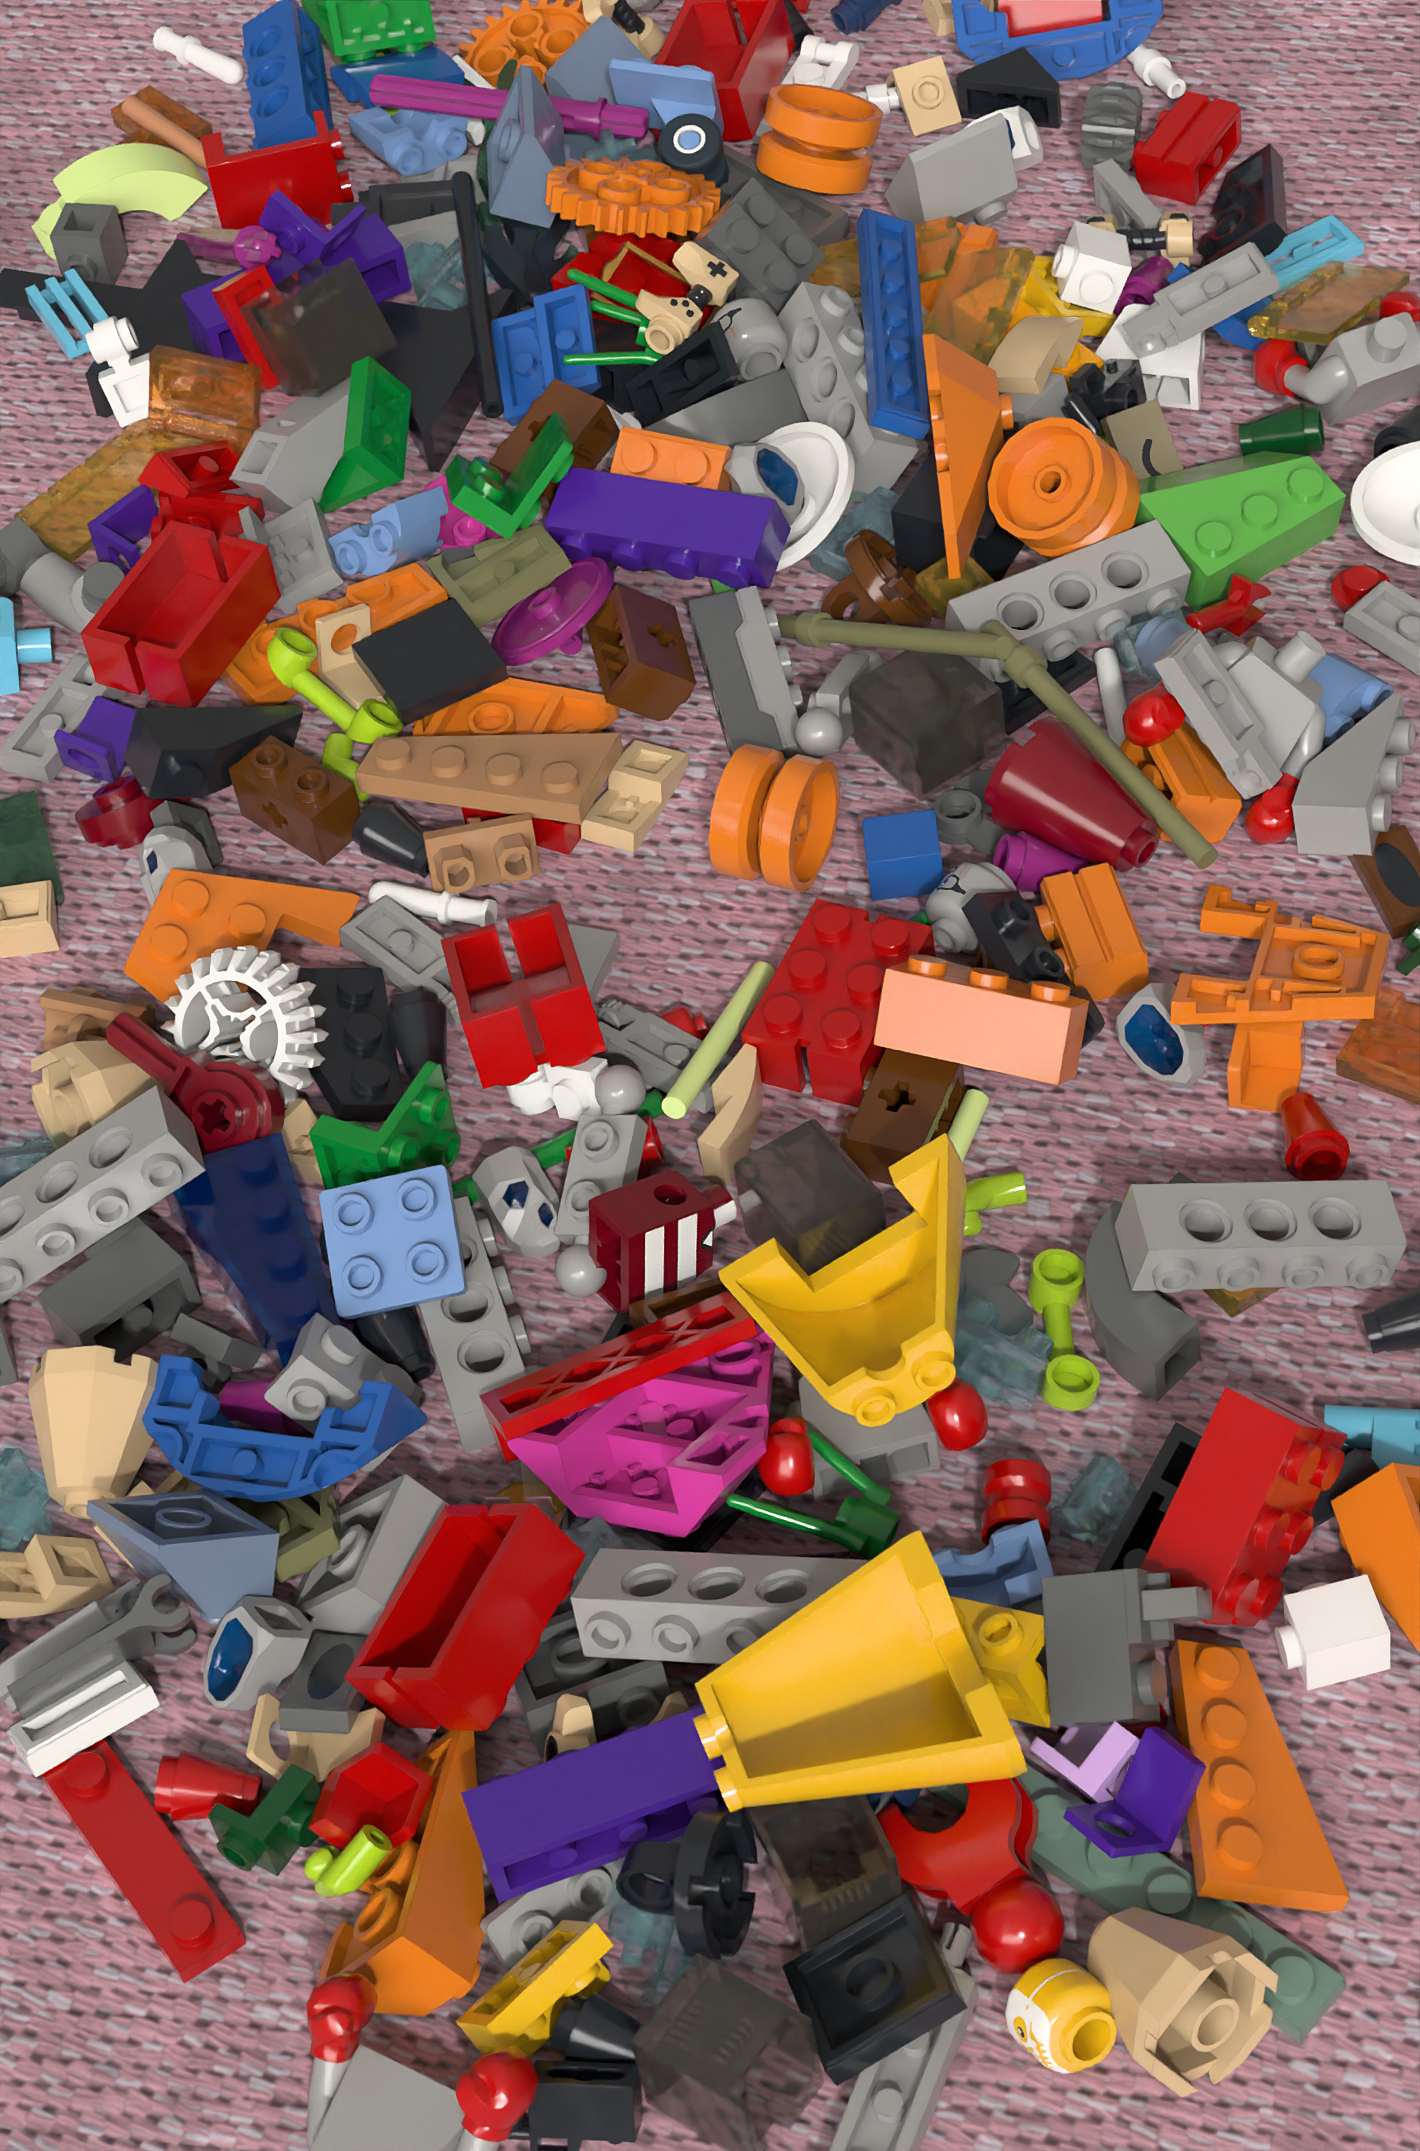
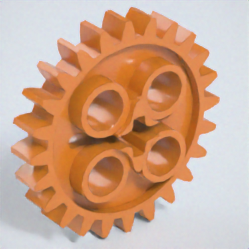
(529, 35)
(632, 197)

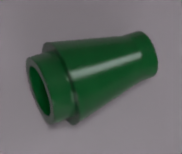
(1288, 431)

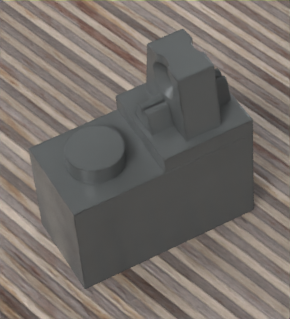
(122, 1292)
(1105, 1641)

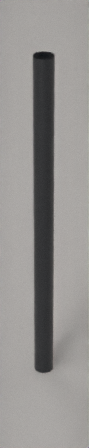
(477, 295)

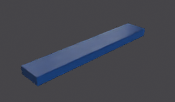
(892, 324)

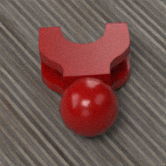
(985, 1872)

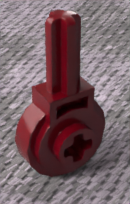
(119, 814)
(223, 1098)

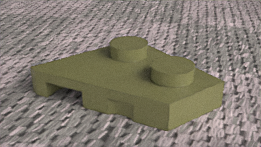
(501, 573)
(306, 1528)

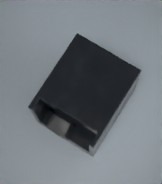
(921, 535)

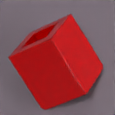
(373, 1790)

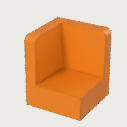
(1265, 1064)

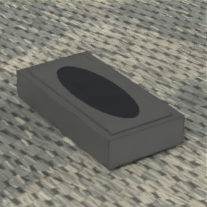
(318, 1694)

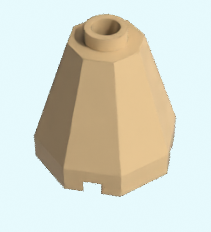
(84, 1086)
(90, 1422)
(1181, 1995)

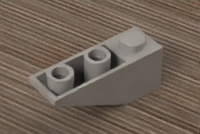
(295, 451)
(1351, 783)

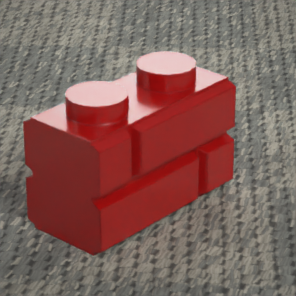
(1187, 147)

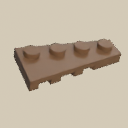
(507, 774)

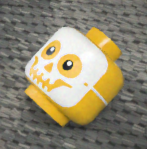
(1061, 2016)

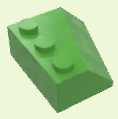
(1241, 517)

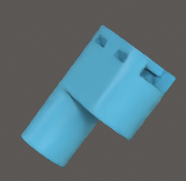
(1388, 1431)

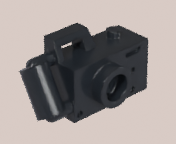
(1105, 392)
(582, 2104)

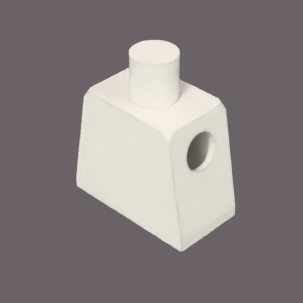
(1170, 375)

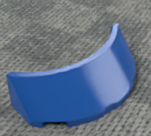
(1063, 52)
(264, 1464)

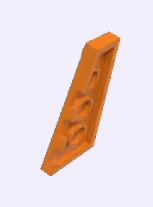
(391, 600)
(1250, 1813)

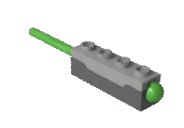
(747, 669)

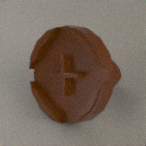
(879, 585)

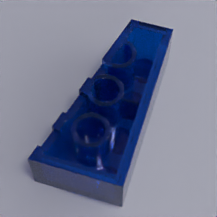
(257, 1241)

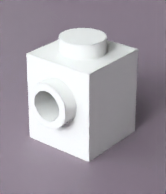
(1092, 267)
(1334, 1632)

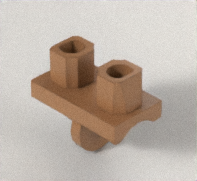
(481, 853)
(86, 1015)

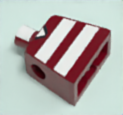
(654, 1235)

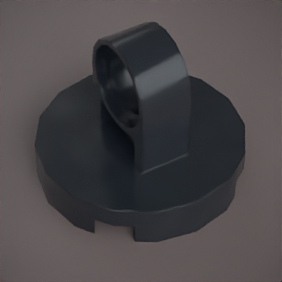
(700, 1881)

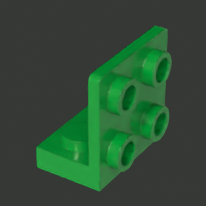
(371, 25)
(373, 436)
(513, 504)
(412, 1138)

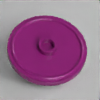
(554, 614)

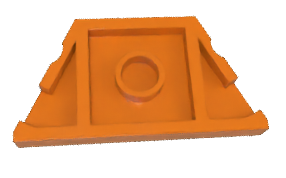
(521, 709)

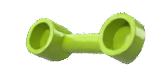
(290, 658)
(1053, 1291)

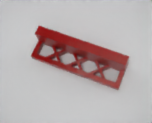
(614, 1367)

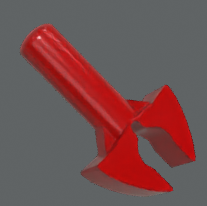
(1236, 612)

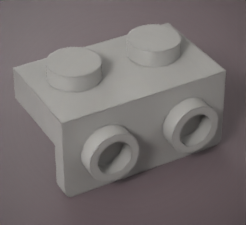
(298, 552)
(328, 1372)

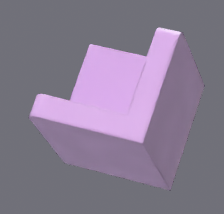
(1091, 1759)

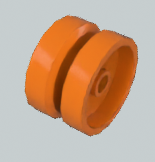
(818, 138)
(1062, 488)
(774, 817)

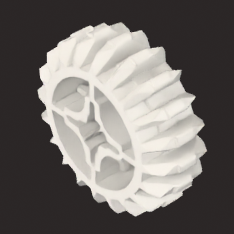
(216, 1014)

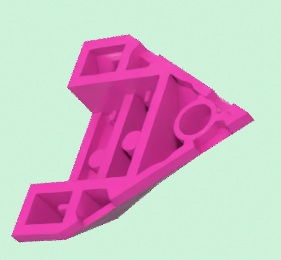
(664, 1448)

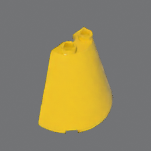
(881, 1318)
(858, 1695)

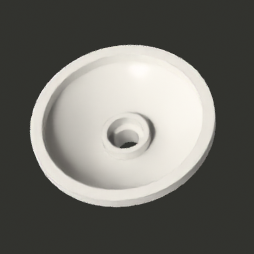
(828, 479)
(1388, 504)

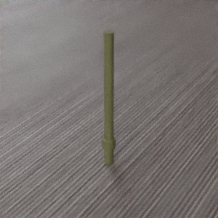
(821, 630)
(1030, 672)

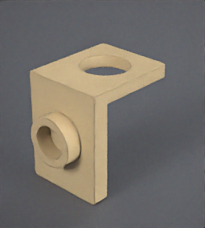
(925, 96)
(339, 668)
(310, 1750)

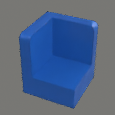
(902, 854)

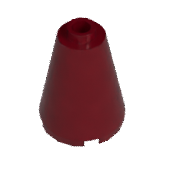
(1069, 799)

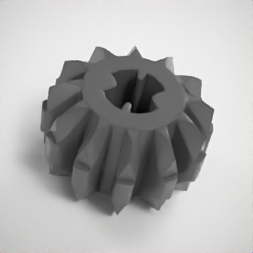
(1111, 124)

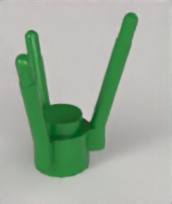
(646, 357)
(860, 1525)

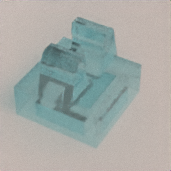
(1096, 1503)

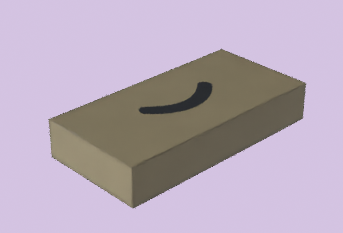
(1143, 439)

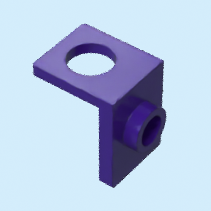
(300, 234)
(122, 527)
(99, 741)
(1149, 1801)

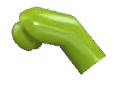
(337, 758)
(990, 1194)
(347, 1872)

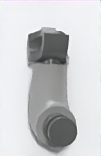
(51, 580)

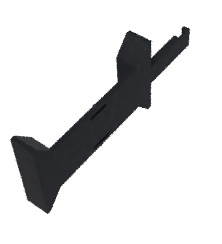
(430, 357)

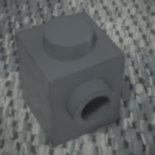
(90, 242)

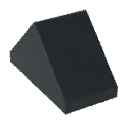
(1008, 83)

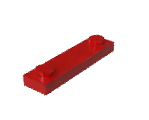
(144, 1860)

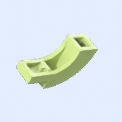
(128, 177)

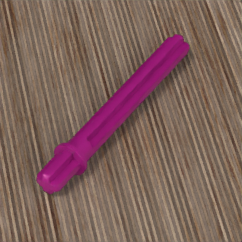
(487, 103)
(246, 246)

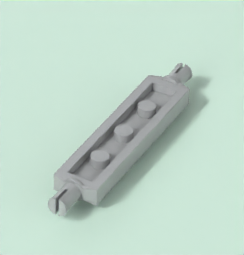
(900, 2092)

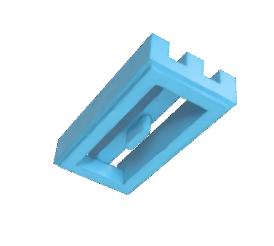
(1308, 258)
(60, 293)

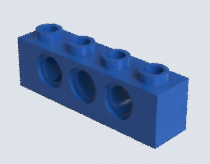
(285, 75)

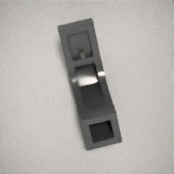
(738, 413)
(1135, 1330)

